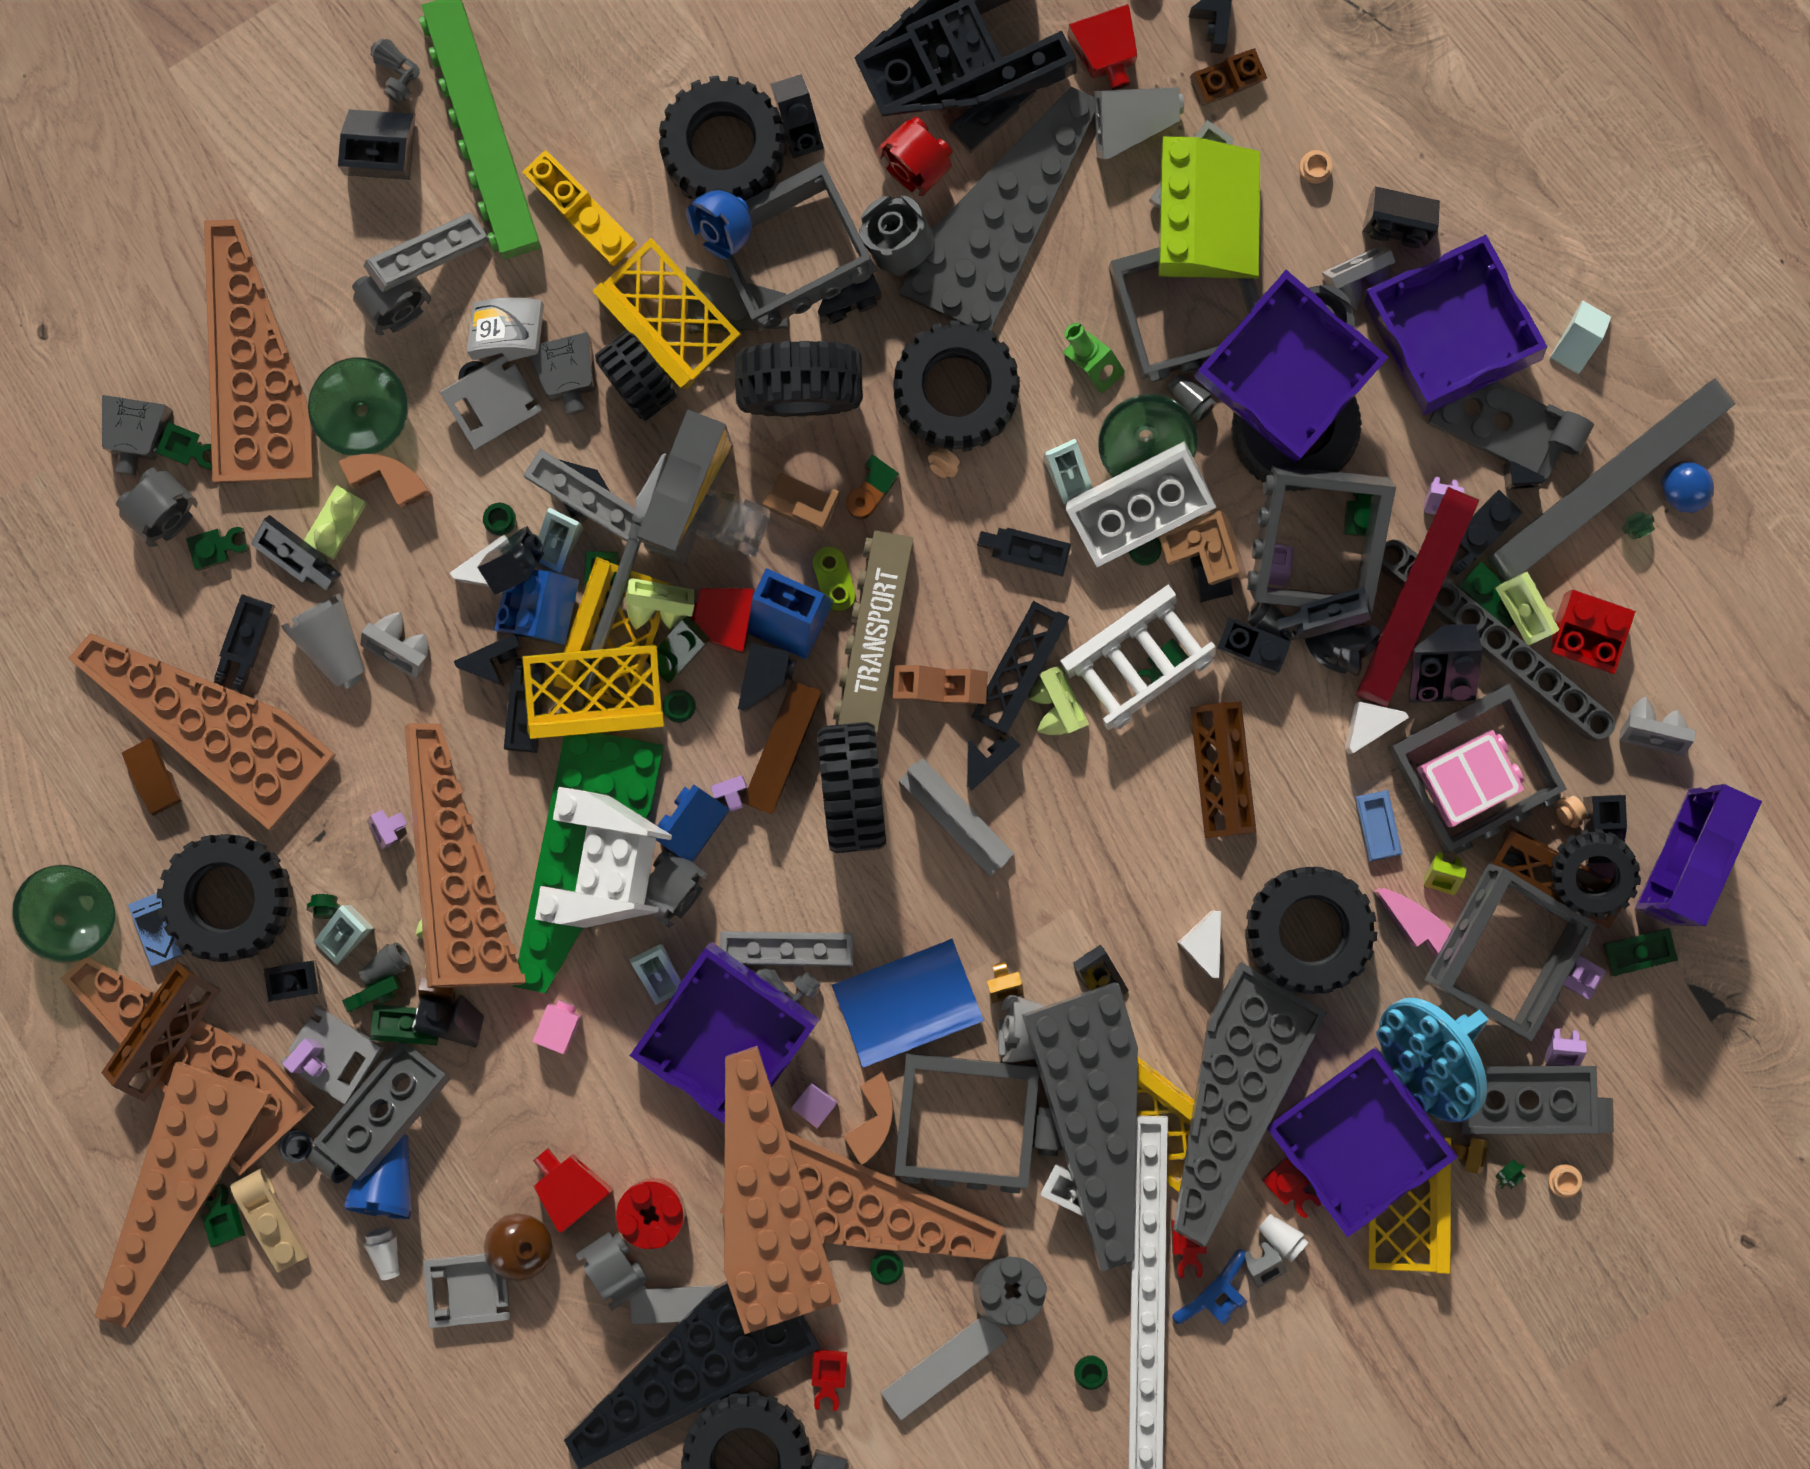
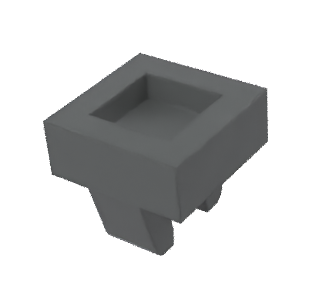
(1265, 1268)

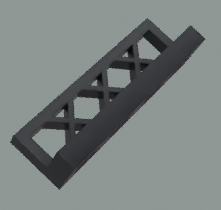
(1031, 673)

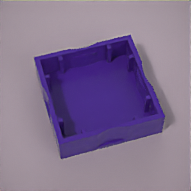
(1455, 325)
(1290, 367)
(1698, 855)
(717, 1013)
(1362, 1141)

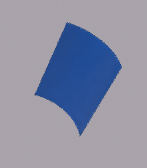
(907, 1003)

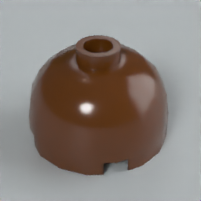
(518, 1247)

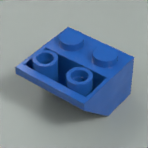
(538, 607)
(787, 613)
(692, 822)

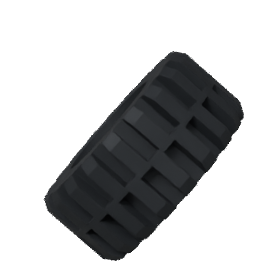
(716, 100)
(958, 342)
(798, 378)
(851, 787)
(181, 889)
(1356, 935)
(747, 1412)

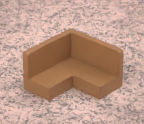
(802, 503)
(1212, 540)

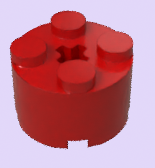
(915, 156)
(633, 1221)

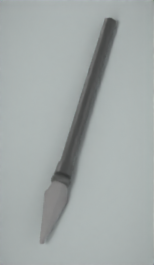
(622, 576)

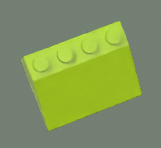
(1208, 209)

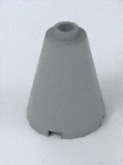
(328, 641)
(1012, 1032)

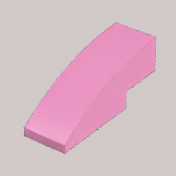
(1414, 920)

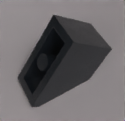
(764, 675)

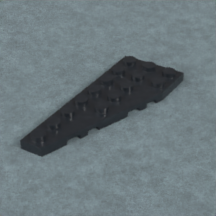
(686, 1371)

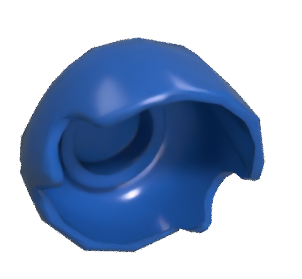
(1688, 486)

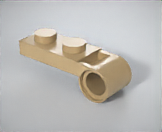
(268, 1220)

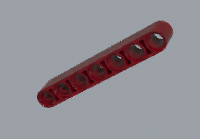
(1417, 597)

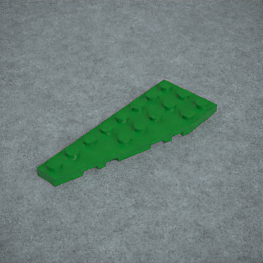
(593, 764)

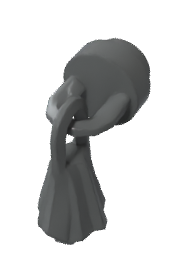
(387, 55)
(807, 984)

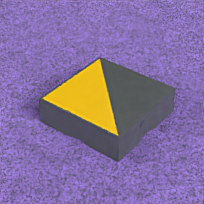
(684, 487)

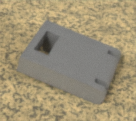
(496, 398)
(339, 1046)
(472, 1291)

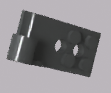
(1534, 434)
(1565, 1103)
(355, 1138)

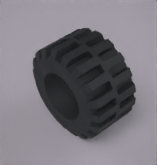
(636, 375)
(1615, 893)

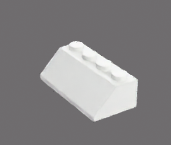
(1140, 504)

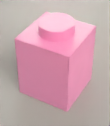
(557, 1027)

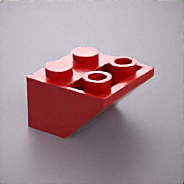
(1591, 630)

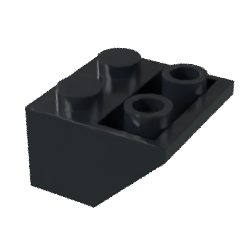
(377, 144)
(1401, 217)
(1447, 665)

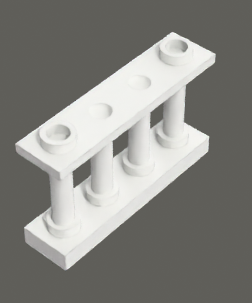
(1135, 626)

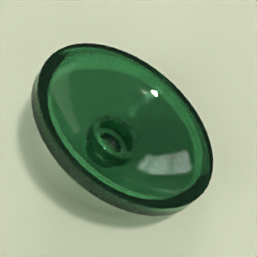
(342, 391)
(1119, 434)
(69, 894)

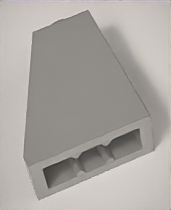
(1133, 116)

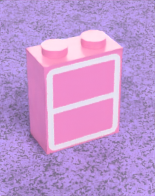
(1471, 778)

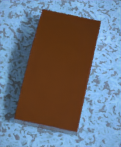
(1228, 77)
(151, 777)

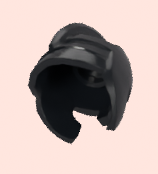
(1344, 647)

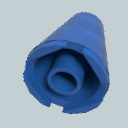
(386, 1188)

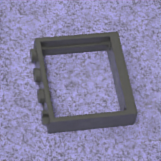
(776, 200)
(1190, 362)
(1269, 516)
(1517, 811)
(1471, 926)
(974, 1180)

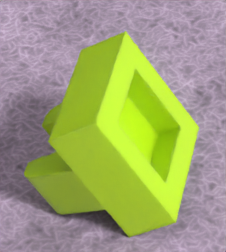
(1444, 875)

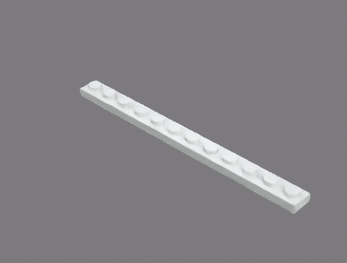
(1148, 1296)

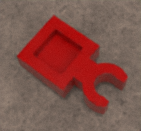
(1288, 1185)
(1189, 1252)
(828, 1373)

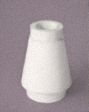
(1283, 1237)
(383, 1251)

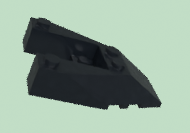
(947, 59)

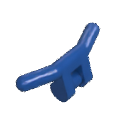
(1213, 1291)

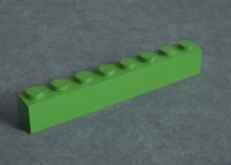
(481, 128)

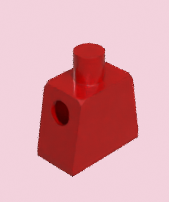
(1106, 44)
(724, 616)
(568, 1188)

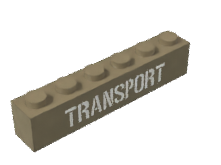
(875, 629)

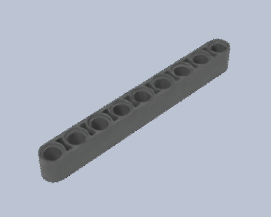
(1611, 480)
(1509, 646)

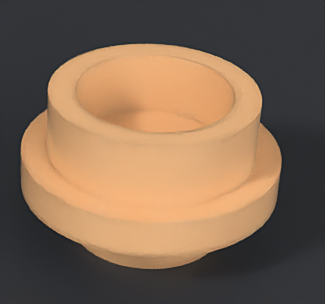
(1315, 166)
(943, 463)
(1571, 811)
(1565, 1181)

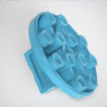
(1435, 1057)

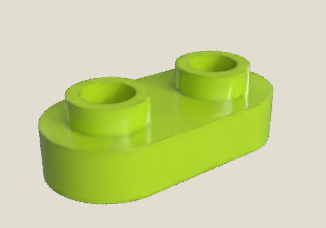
(834, 578)

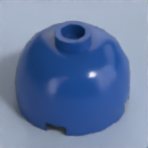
(721, 221)

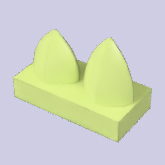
(335, 522)
(647, 596)
(1527, 608)
(1067, 714)

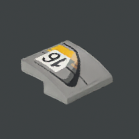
(505, 327)

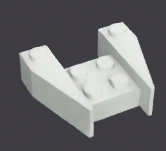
(612, 863)

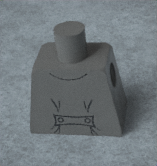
(566, 370)
(132, 430)

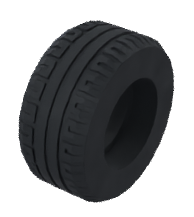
(1333, 454)

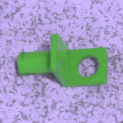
(1091, 356)

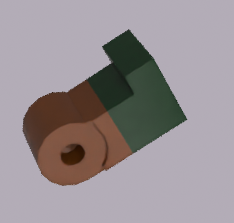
(866, 498)

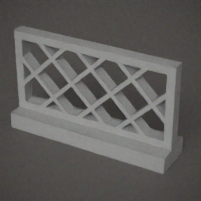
(956, 817)

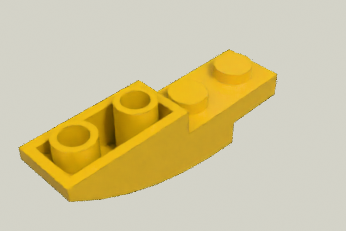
(579, 208)

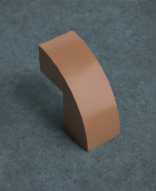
(402, 481)
(939, 684)
(870, 1134)

